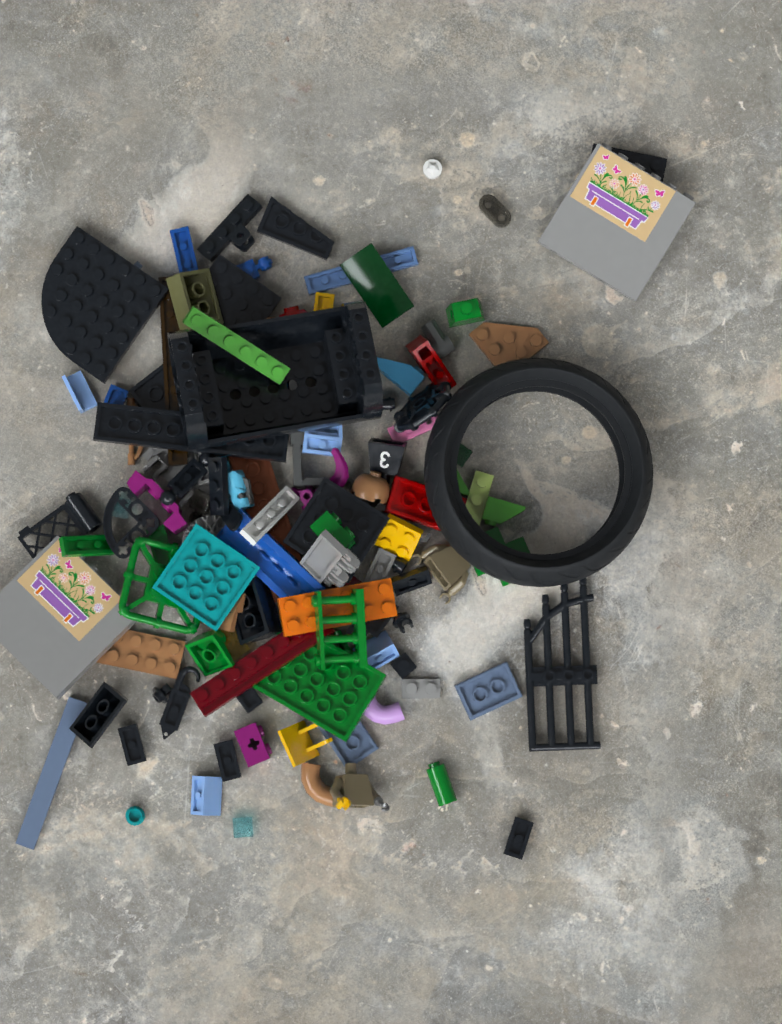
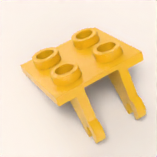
(299, 744)

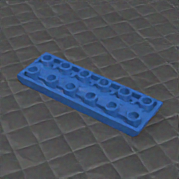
(277, 566)

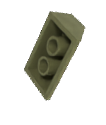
(196, 290)

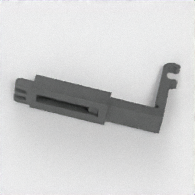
(296, 443)

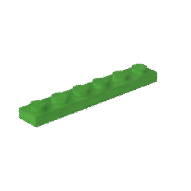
(236, 345)

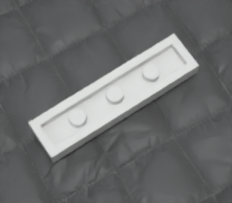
(269, 515)

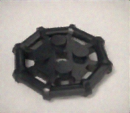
(422, 406)

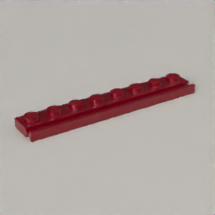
(252, 670)

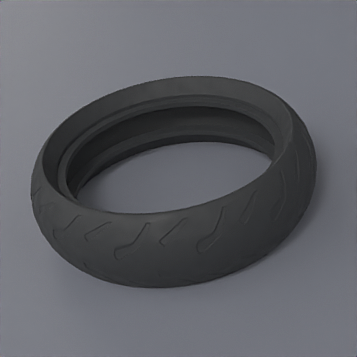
(605, 405)

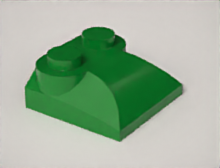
(210, 652)

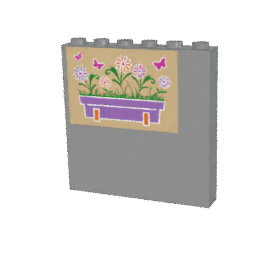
(617, 221)
(60, 618)

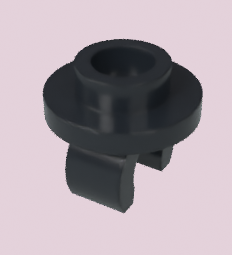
(401, 620)
(160, 694)

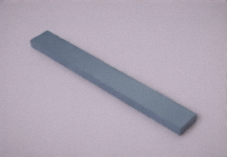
(50, 776)

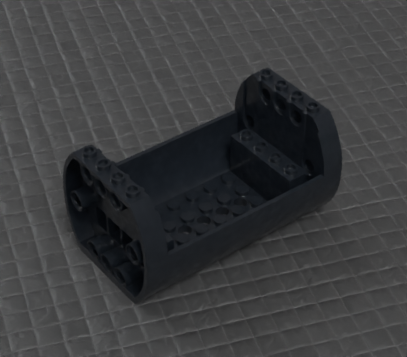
(322, 345)

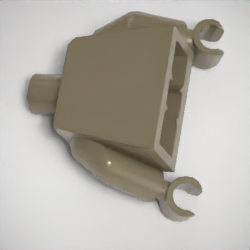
(446, 566)

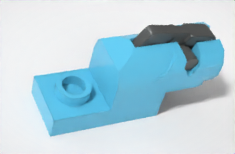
(239, 489)

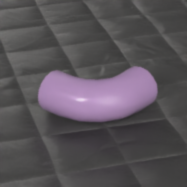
(384, 713)

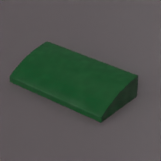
(376, 285)

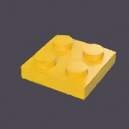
(399, 537)

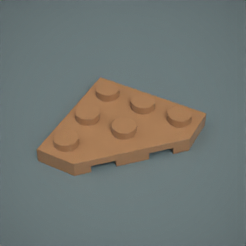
(507, 342)

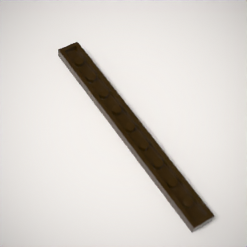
(169, 324)

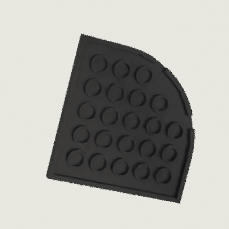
(96, 303)

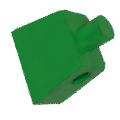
(464, 312)

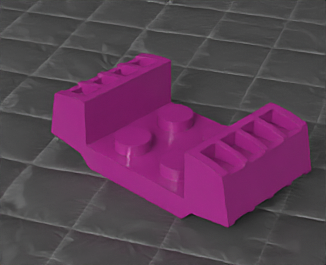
(139, 484)

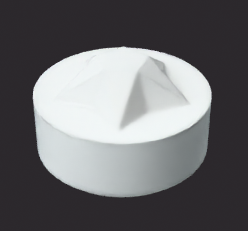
(432, 169)

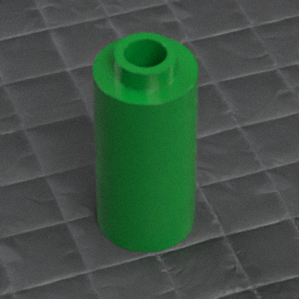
(441, 783)

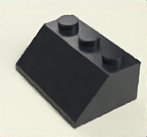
(259, 614)
(98, 714)

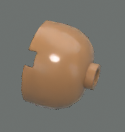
(371, 487)

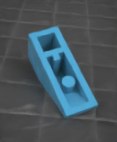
(402, 375)

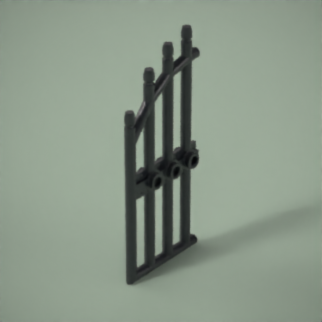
(560, 675)

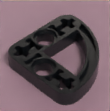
(141, 519)

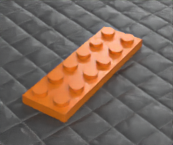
(299, 615)

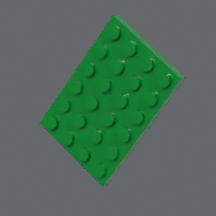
(326, 697)

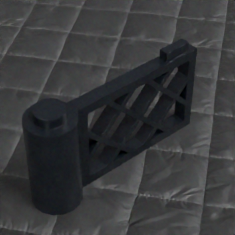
(78, 511)

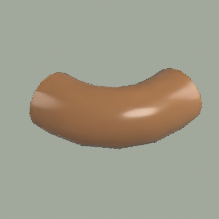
(313, 784)

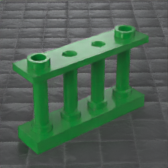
(357, 637)

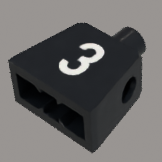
(386, 456)

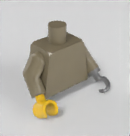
(354, 791)

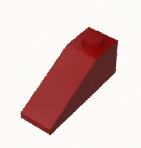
(429, 361)

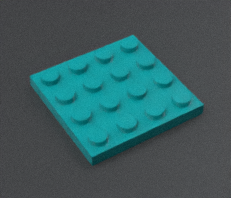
(206, 577)

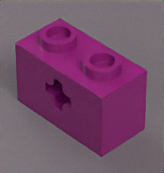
(244, 738)

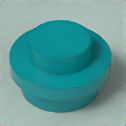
(135, 815)

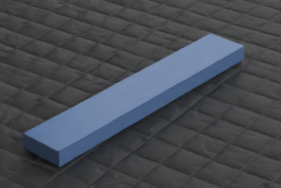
(337, 278)

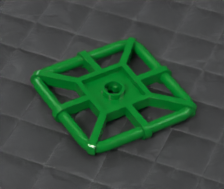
(150, 594)

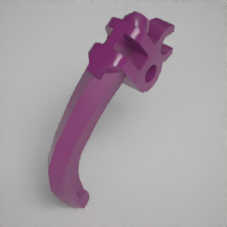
(340, 478)

